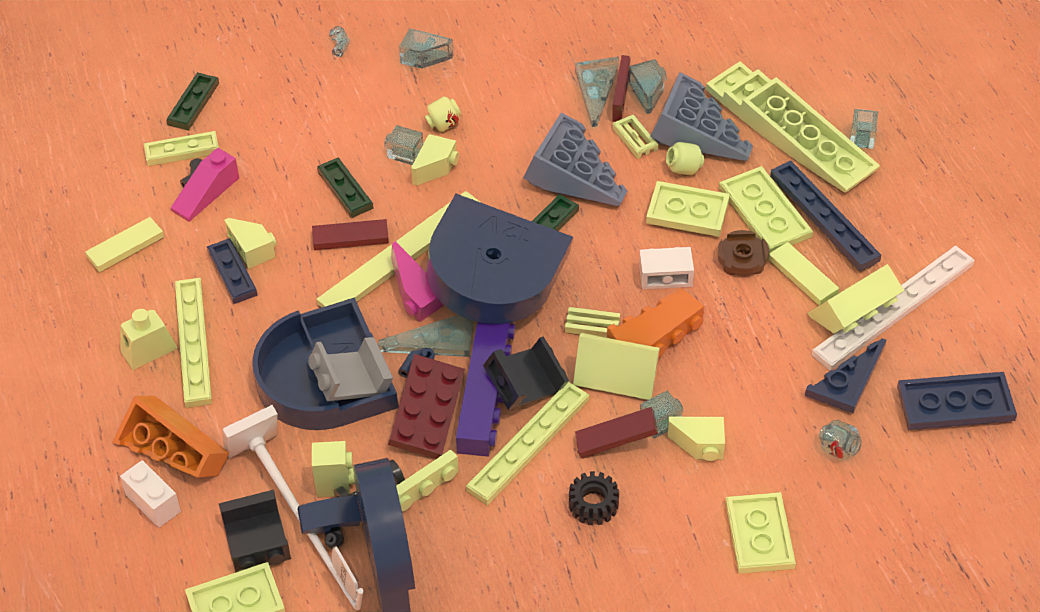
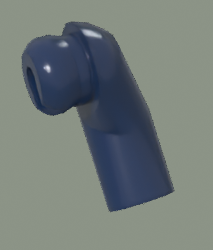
(405, 367)

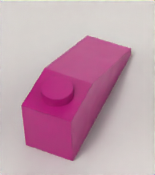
(208, 182)
(413, 285)

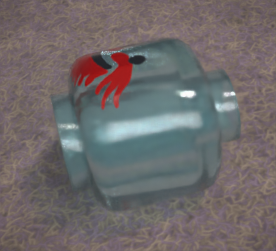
(840, 439)

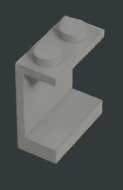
(351, 373)

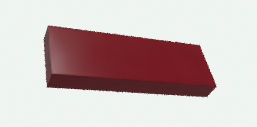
(621, 88)
(350, 234)
(616, 432)

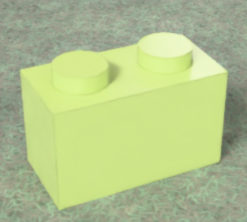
(331, 467)

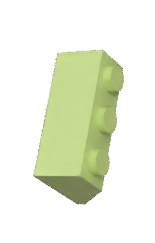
(858, 301)

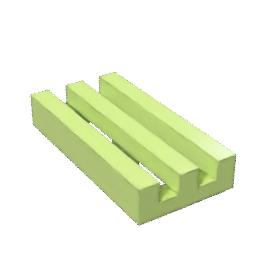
(631, 137)
(592, 319)

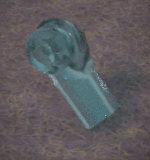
(342, 40)

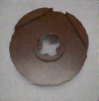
(735, 263)

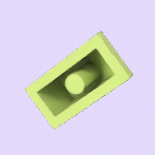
(434, 159)
(251, 241)
(699, 436)

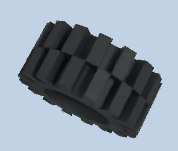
(589, 511)

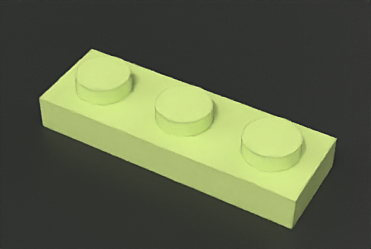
(427, 479)

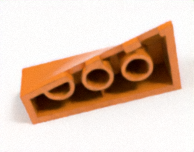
(663, 324)
(168, 437)

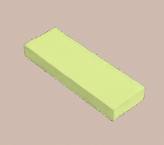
(180, 148)
(124, 244)
(803, 273)

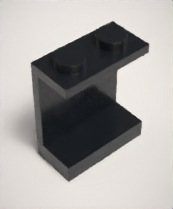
(526, 374)
(254, 531)

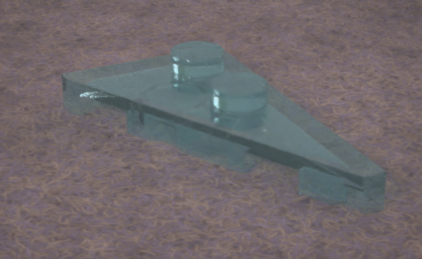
(595, 83)
(444, 337)

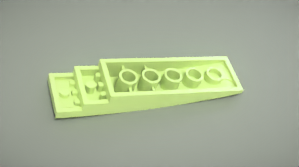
(792, 125)

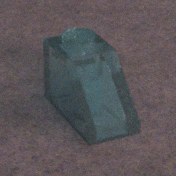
(424, 49)
(647, 83)

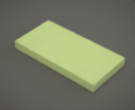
(765, 208)

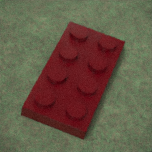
(426, 407)

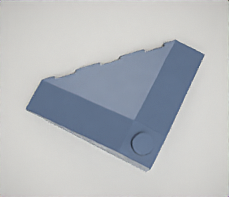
(698, 121)
(572, 166)

